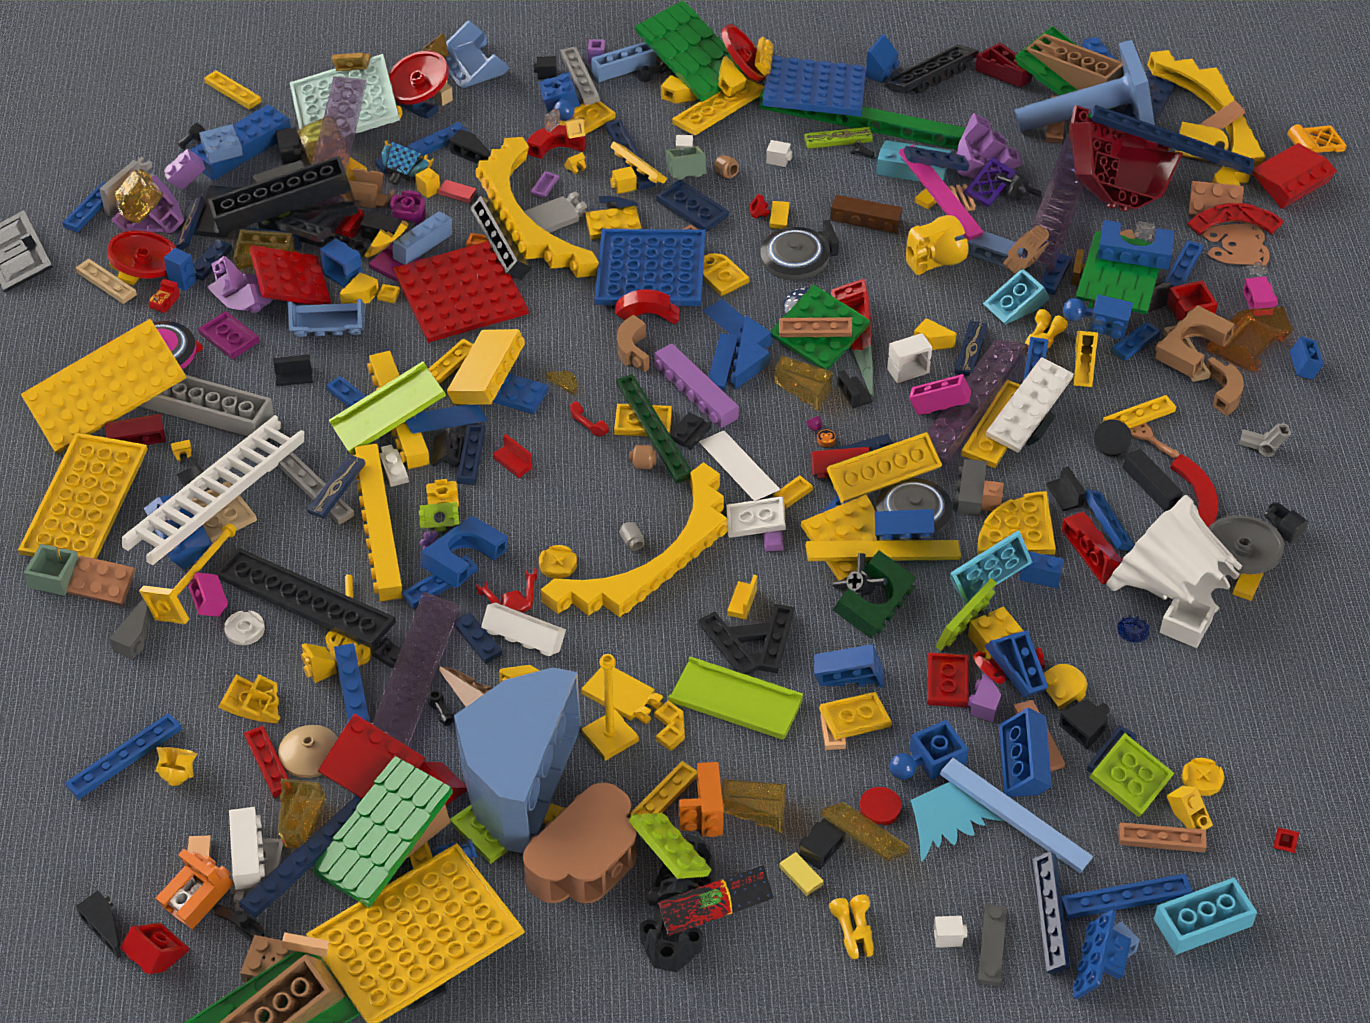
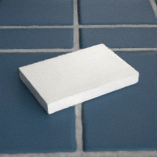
(756, 517)

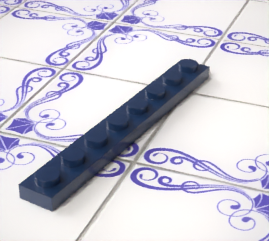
(296, 864)

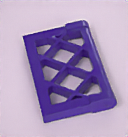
(995, 193)

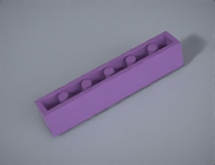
(696, 386)

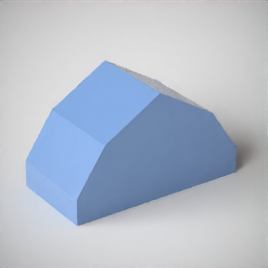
(516, 750)

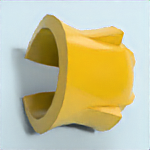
(175, 764)

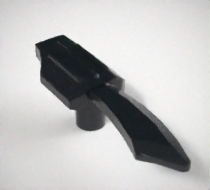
(243, 924)

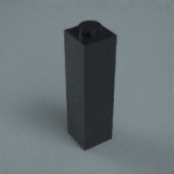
(1152, 479)

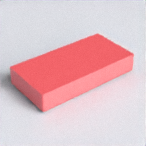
(457, 191)

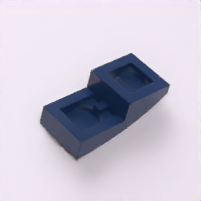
(422, 109)
(620, 201)

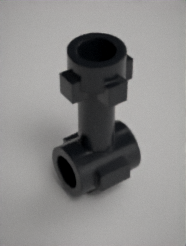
(647, 71)
(435, 701)

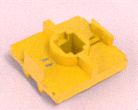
(442, 492)

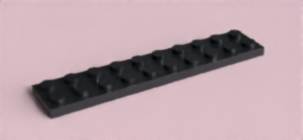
(305, 598)

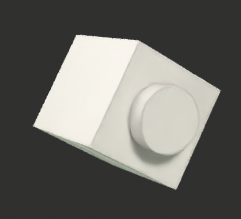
(778, 153)
(949, 931)

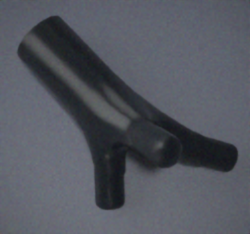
(861, 149)

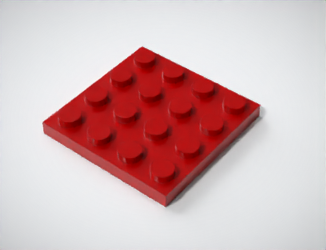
(289, 276)

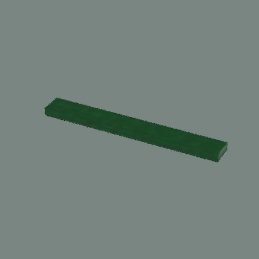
(654, 428)

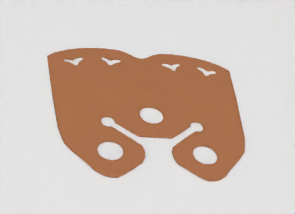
(1246, 247)

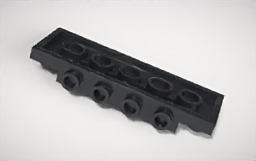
(933, 70)

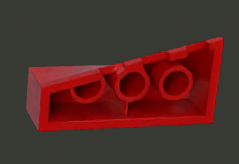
(1091, 545)

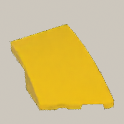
(384, 240)
(252, 700)

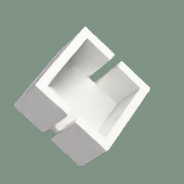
(909, 358)
(1187, 621)

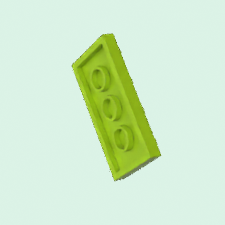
(967, 614)
(670, 845)

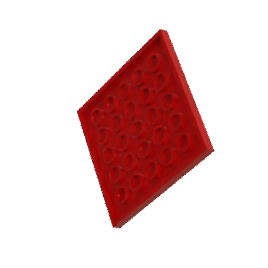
(459, 291)

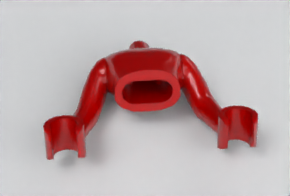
(513, 599)

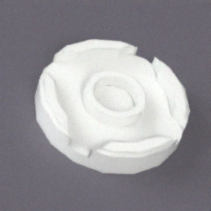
(244, 627)

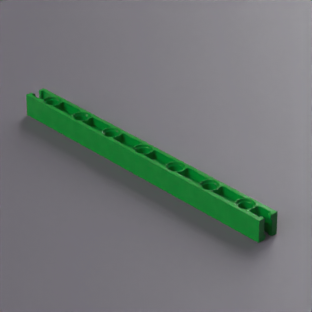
(887, 124)

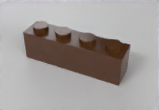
(866, 213)

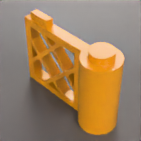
(1302, 135)

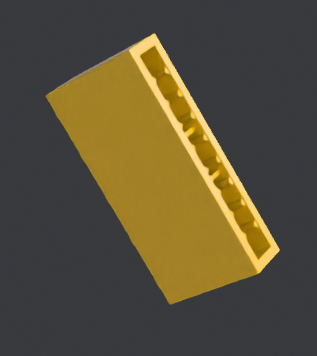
(486, 367)

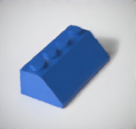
(190, 548)
(1025, 754)

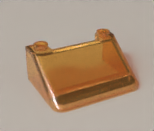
(1252, 335)

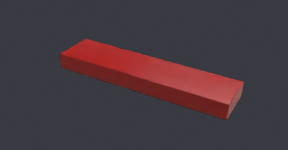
(266, 759)

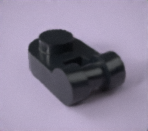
(390, 658)

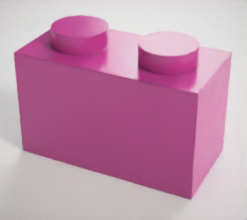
(1259, 293)
(208, 594)

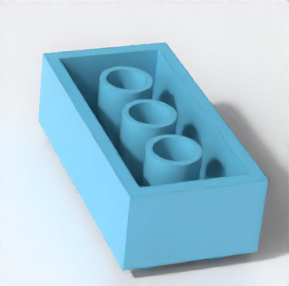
(1205, 916)

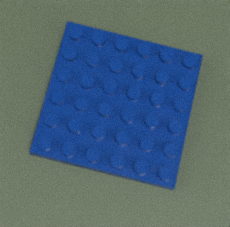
(815, 86)
(651, 260)

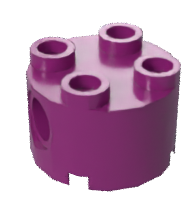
(409, 207)

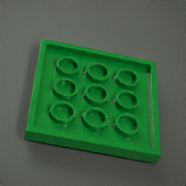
(821, 350)

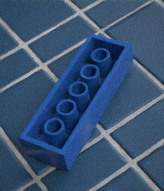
(255, 134)

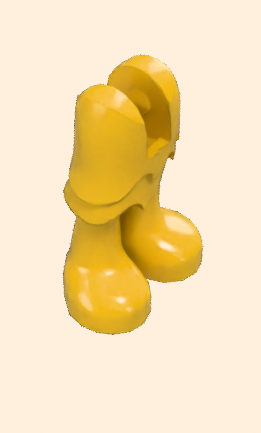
(1043, 321)
(863, 933)

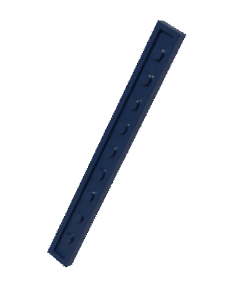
(1172, 139)

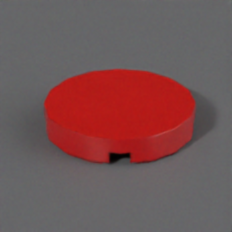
(990, 667)
(880, 805)

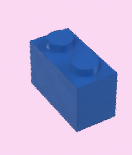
(180, 268)
(1306, 358)
(1044, 570)

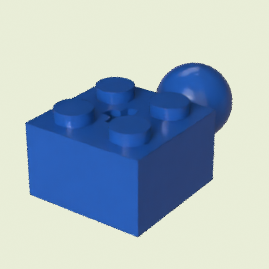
(561, 95)
(1107, 318)
(930, 749)

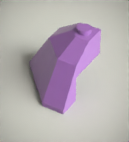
(982, 143)
(163, 218)
(246, 299)

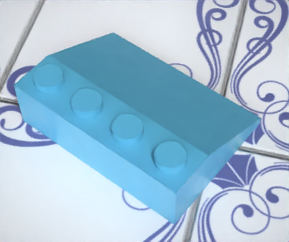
(893, 165)
(995, 563)

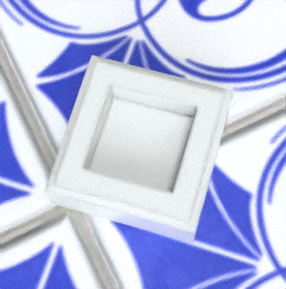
(684, 141)

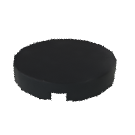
(1112, 437)

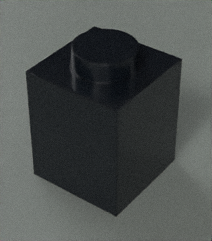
(546, 67)

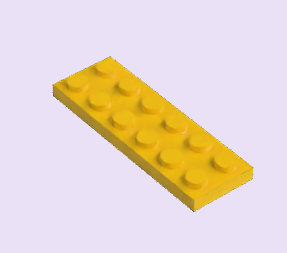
(716, 108)
(980, 446)
(884, 467)

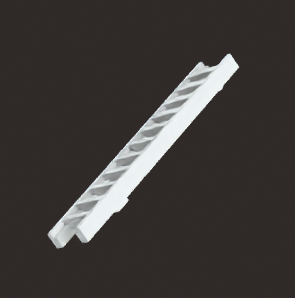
(208, 478)

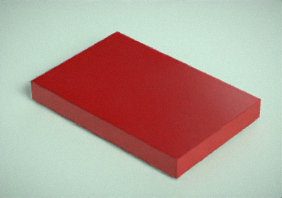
(948, 680)

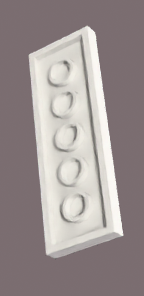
(1029, 404)

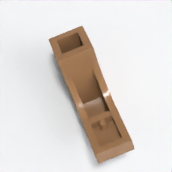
(628, 335)
(1232, 382)

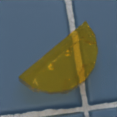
(564, 380)

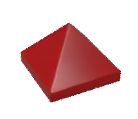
(1286, 840)

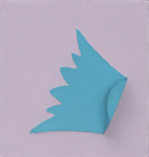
(944, 812)

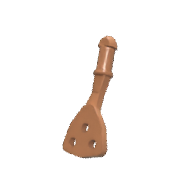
(1144, 432)

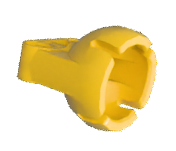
(935, 244)

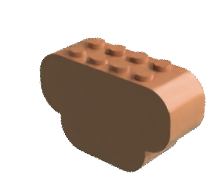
(583, 848)

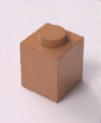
(992, 495)

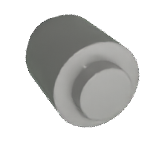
(632, 536)

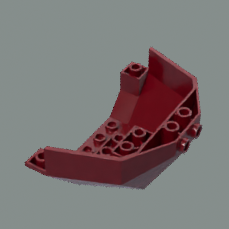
(1117, 165)

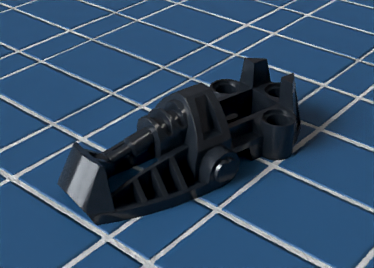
(666, 887)

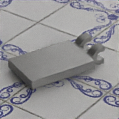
(108, 189)
(557, 212)
(273, 854)

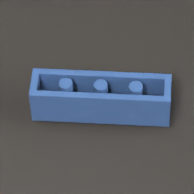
(622, 61)
(422, 238)
(990, 247)

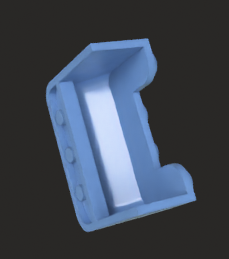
(327, 319)

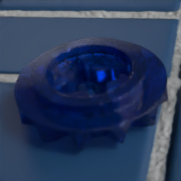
(1139, 634)

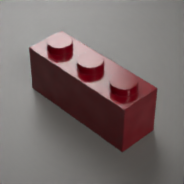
(140, 430)

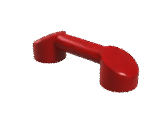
(598, 429)

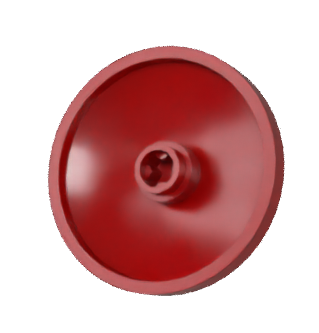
(742, 51)
(418, 77)
(139, 253)

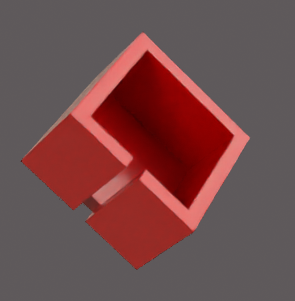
(1188, 296)

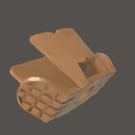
(368, 189)
(1031, 242)

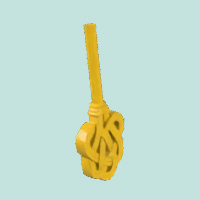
(334, 639)

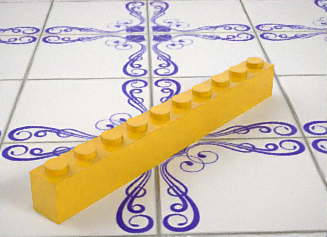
(378, 525)

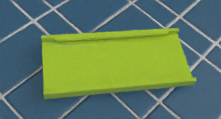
(387, 407)
(737, 698)

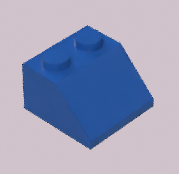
(881, 60)

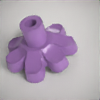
(429, 538)

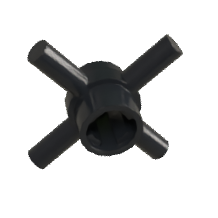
(1018, 186)
(860, 581)

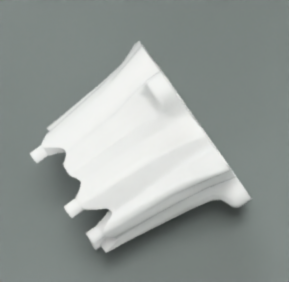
(1177, 558)

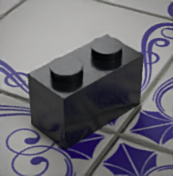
(821, 843)

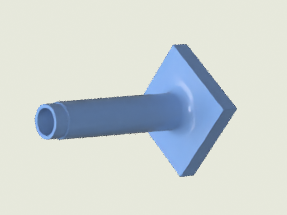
(1129, 89)

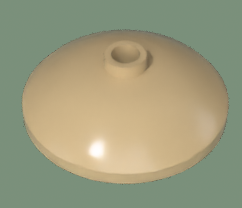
(303, 758)

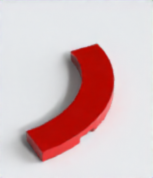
(1235, 212)
(1202, 486)

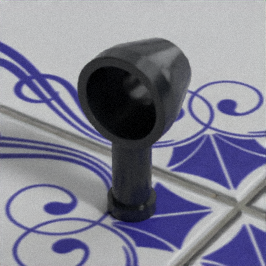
(194, 133)

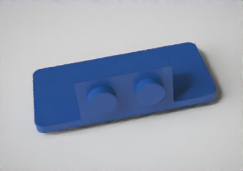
(1102, 952)

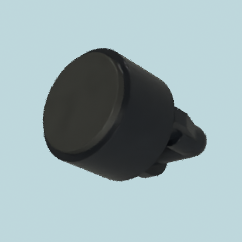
(1288, 523)

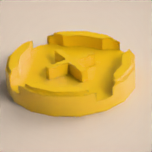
(557, 562)
(1204, 775)

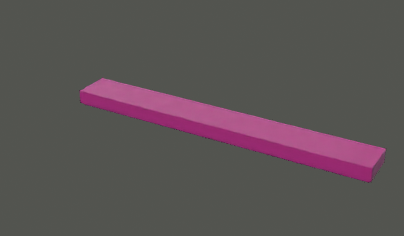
(944, 197)

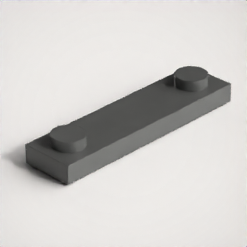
(992, 945)

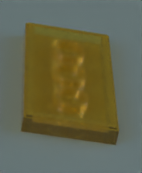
(865, 831)

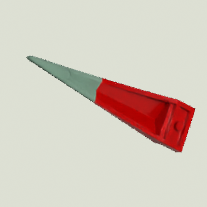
(857, 297)

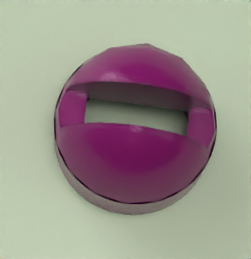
(814, 423)

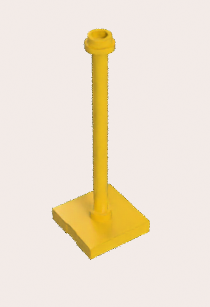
(164, 602)
(609, 733)

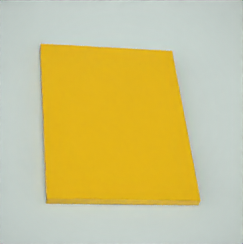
(416, 934)

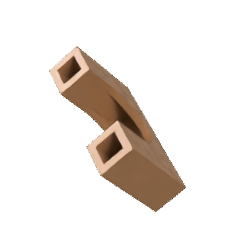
(1196, 323)

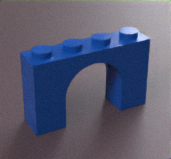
(1155, 255)
(468, 534)

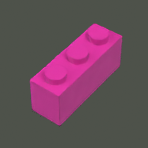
(940, 394)

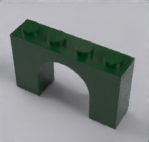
(868, 616)

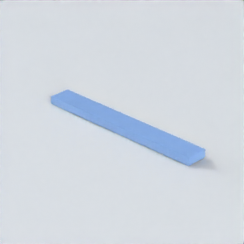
(1016, 815)

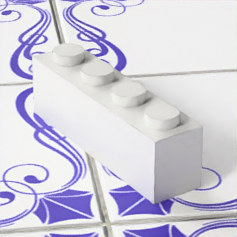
(523, 628)
(245, 848)

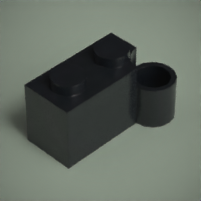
(290, 145)

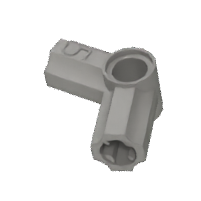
(1268, 442)

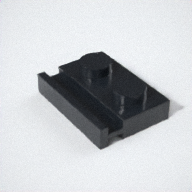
(690, 430)

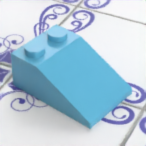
(1017, 298)

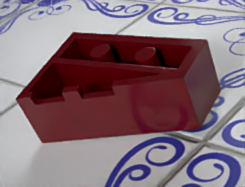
(1001, 64)

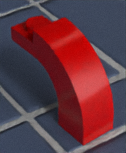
(543, 141)
(647, 302)

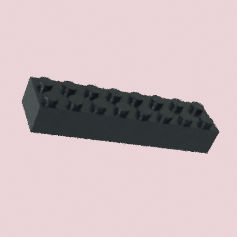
(279, 195)

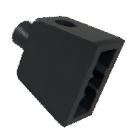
(1085, 722)

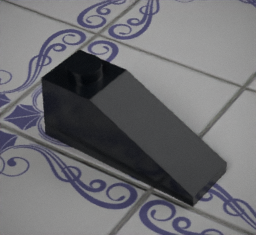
(468, 147)
(99, 917)

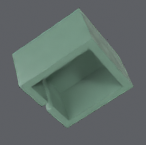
(690, 164)
(47, 572)

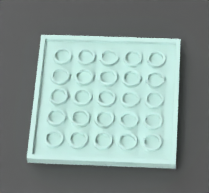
(378, 105)

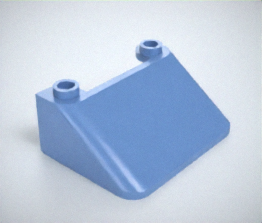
(466, 59)

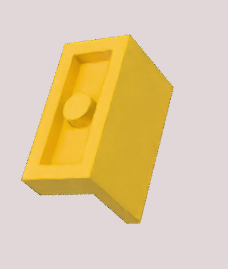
(742, 599)

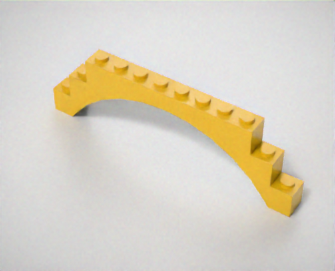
(1211, 88)
(529, 237)
(625, 590)

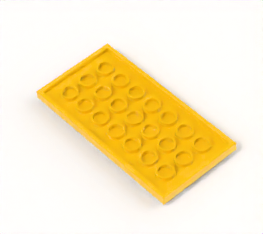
(103, 385)
(84, 495)

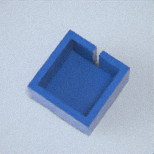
(340, 262)

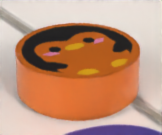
(826, 438)

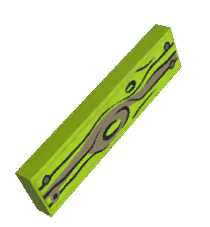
(837, 137)

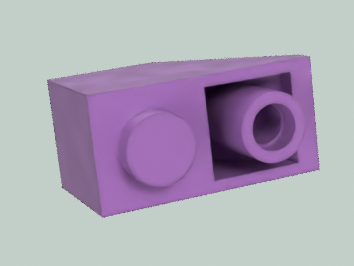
(595, 48)
(227, 277)
(986, 699)

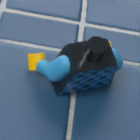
(403, 162)

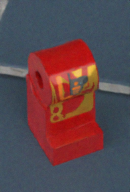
(165, 296)

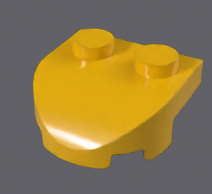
(1065, 684)

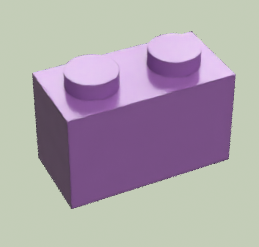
(184, 169)

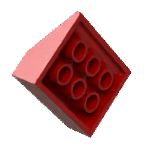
(1293, 174)
(362, 755)

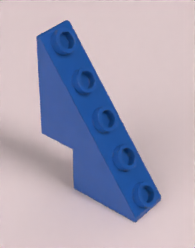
(752, 351)

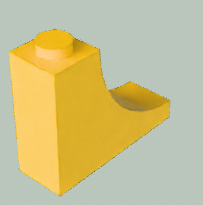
(1085, 358)

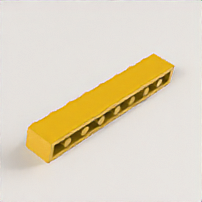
(412, 446)

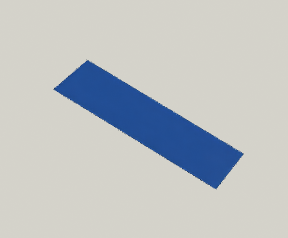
(726, 317)
(446, 418)

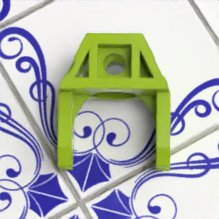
(428, 512)

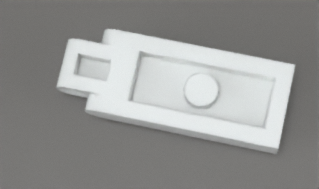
(393, 466)

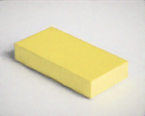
(801, 874)

